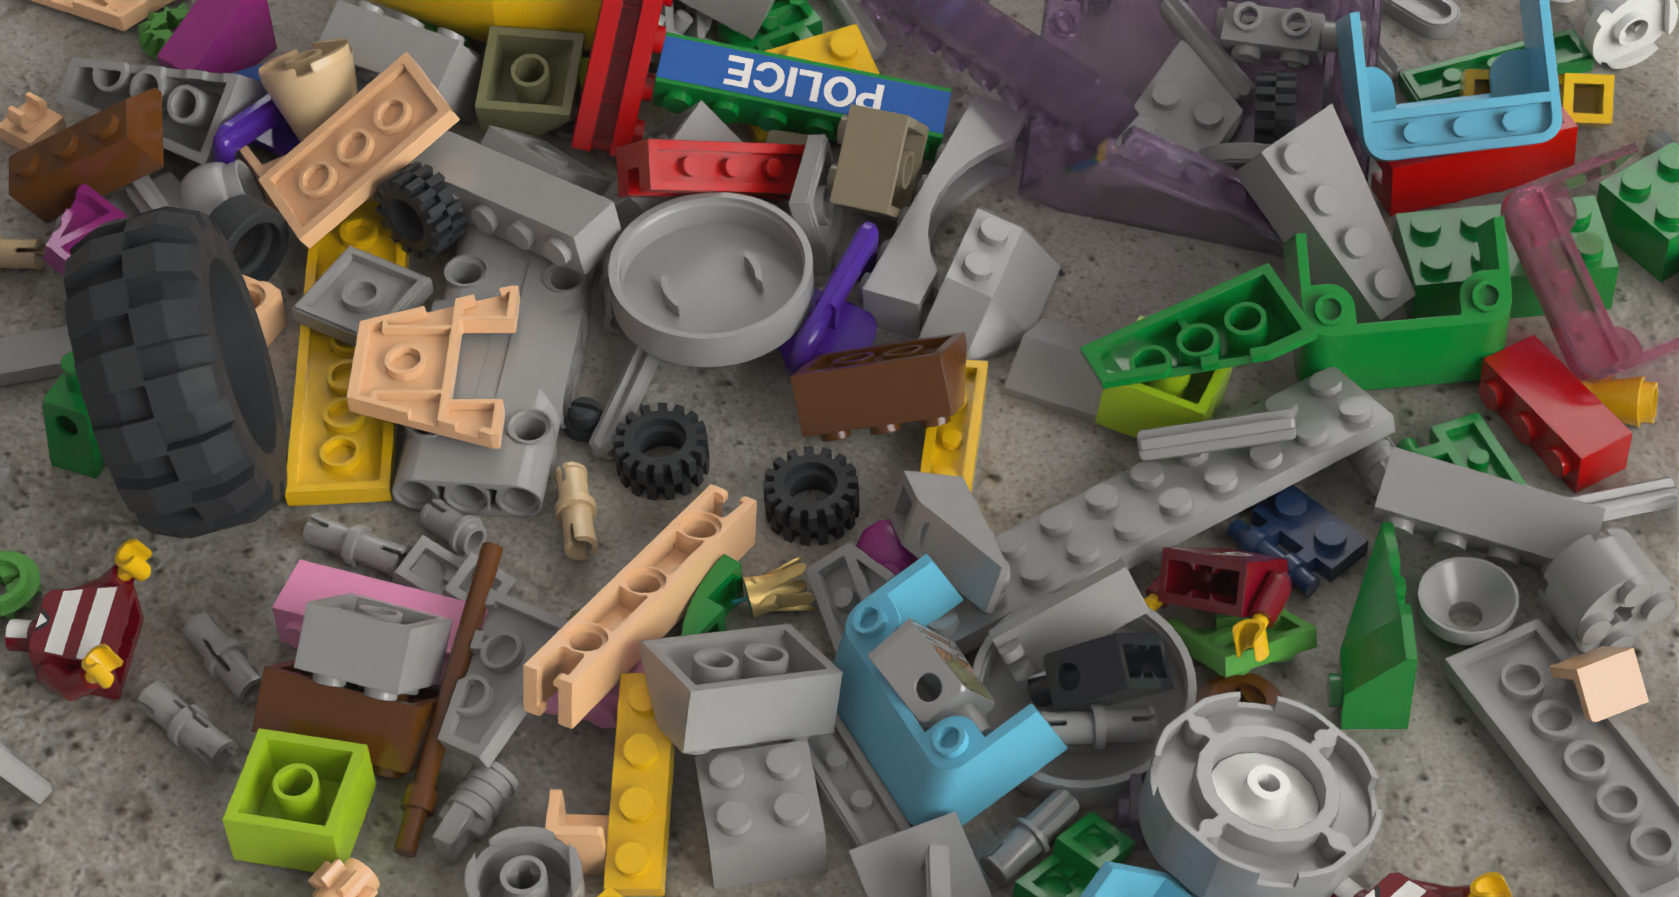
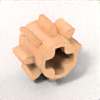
(344, 880)

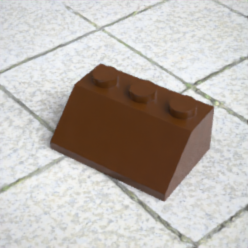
(100, 151)
(881, 387)
(390, 729)

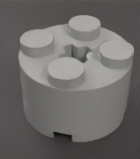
(1605, 591)
(525, 864)

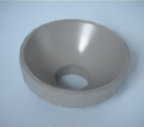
(1468, 586)

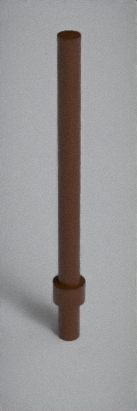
(420, 796)

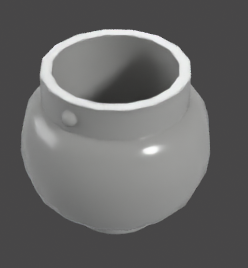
(214, 183)

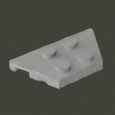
(1187, 103)

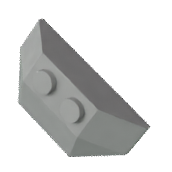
(993, 286)

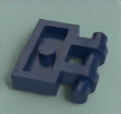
(1305, 529)

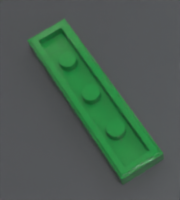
(1444, 78)

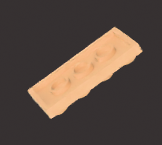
(358, 149)

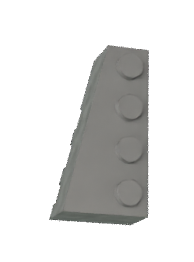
(192, 100)
(1317, 188)

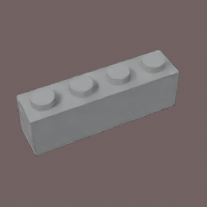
(1480, 512)

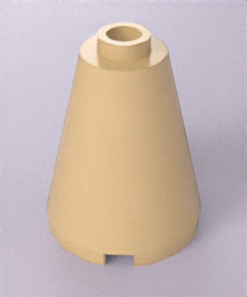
(311, 83)

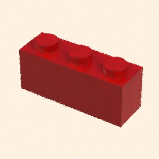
(1554, 414)

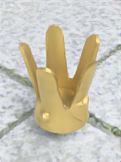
(777, 590)

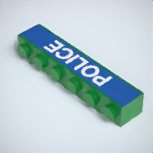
(787, 90)

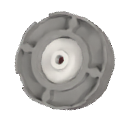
(1258, 800)

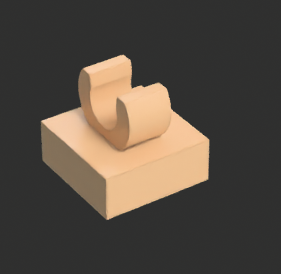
(30, 123)

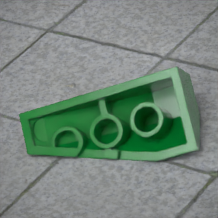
(1217, 329)
(1378, 648)

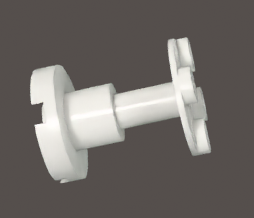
(1626, 30)

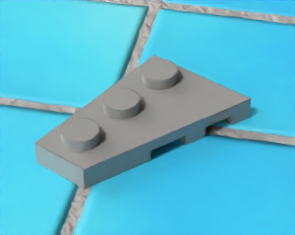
(490, 696)

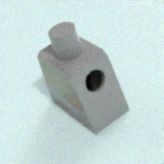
(932, 676)

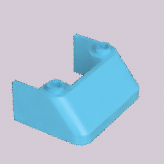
(1517, 112)
(952, 761)

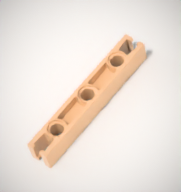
(636, 606)

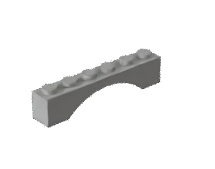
(981, 150)

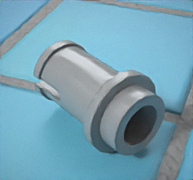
(461, 531)

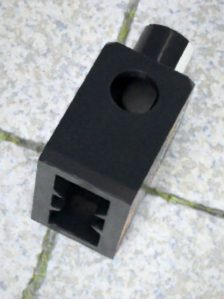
(1102, 672)

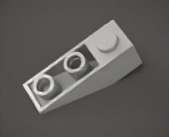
(944, 520)

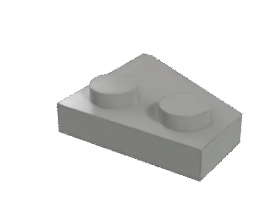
(842, 583)

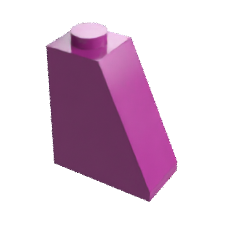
(221, 37)

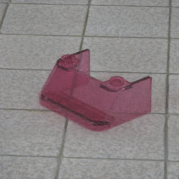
(1539, 228)

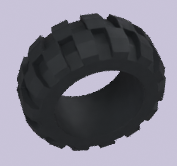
(175, 373)

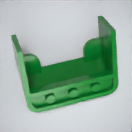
(1408, 349)

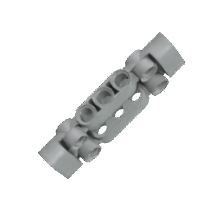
(528, 369)

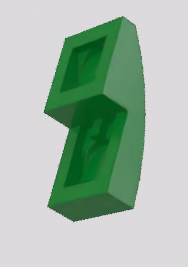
(714, 598)
(1076, 859)

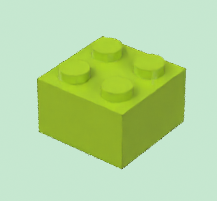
(1163, 401)
(299, 800)

